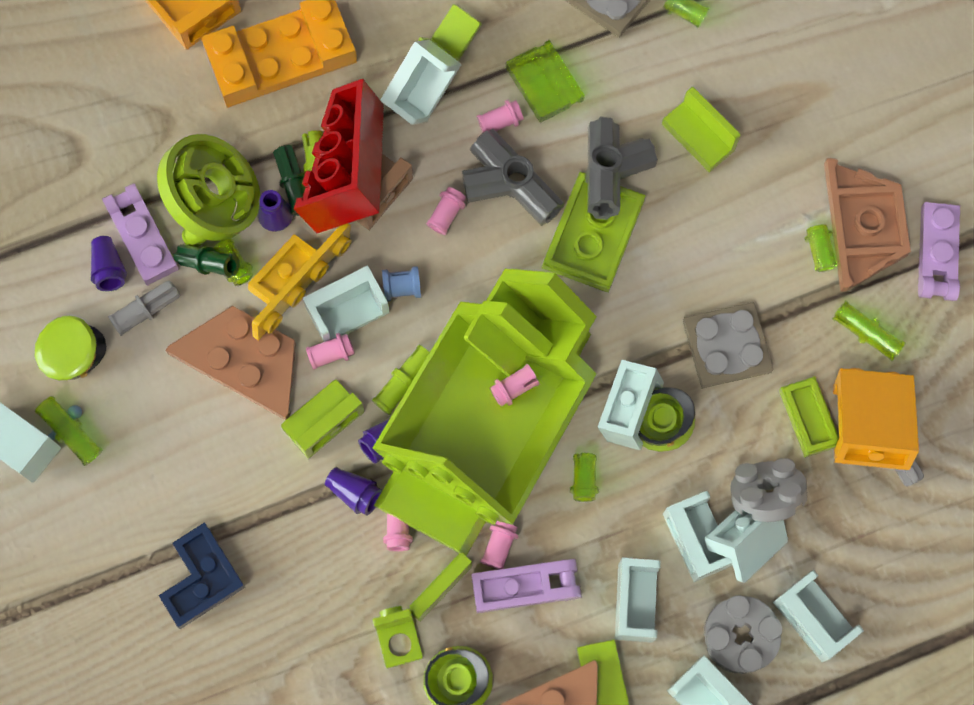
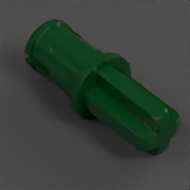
(290, 174)
(207, 260)

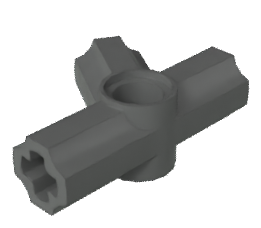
(610, 163)
(494, 182)

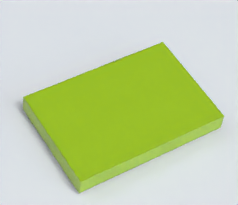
(591, 247)

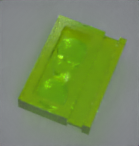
(544, 81)

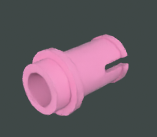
(501, 117)
(446, 210)
(330, 351)
(514, 385)
(397, 535)
(499, 545)

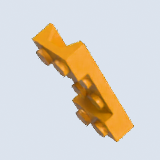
(279, 51)

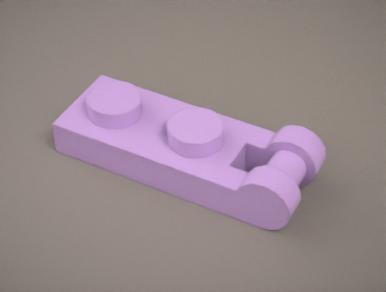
(141, 235)
(939, 251)
(524, 586)

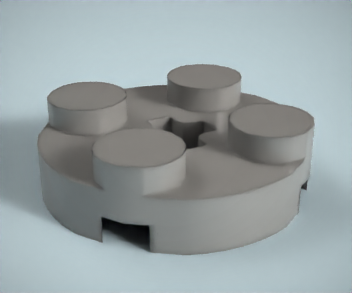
(780, 476)
(763, 627)

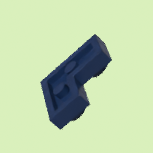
(210, 579)

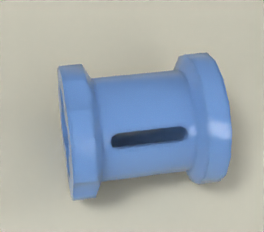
(401, 283)

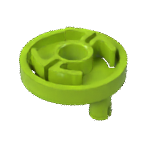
(190, 200)

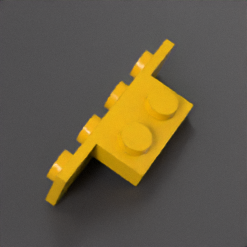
(289, 273)

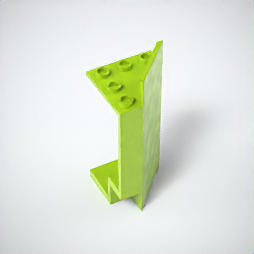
(451, 442)

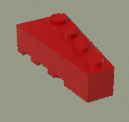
(346, 162)

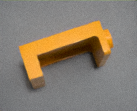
(194, 18)
(876, 419)

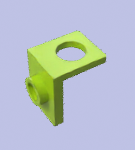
(455, 32)
(394, 622)

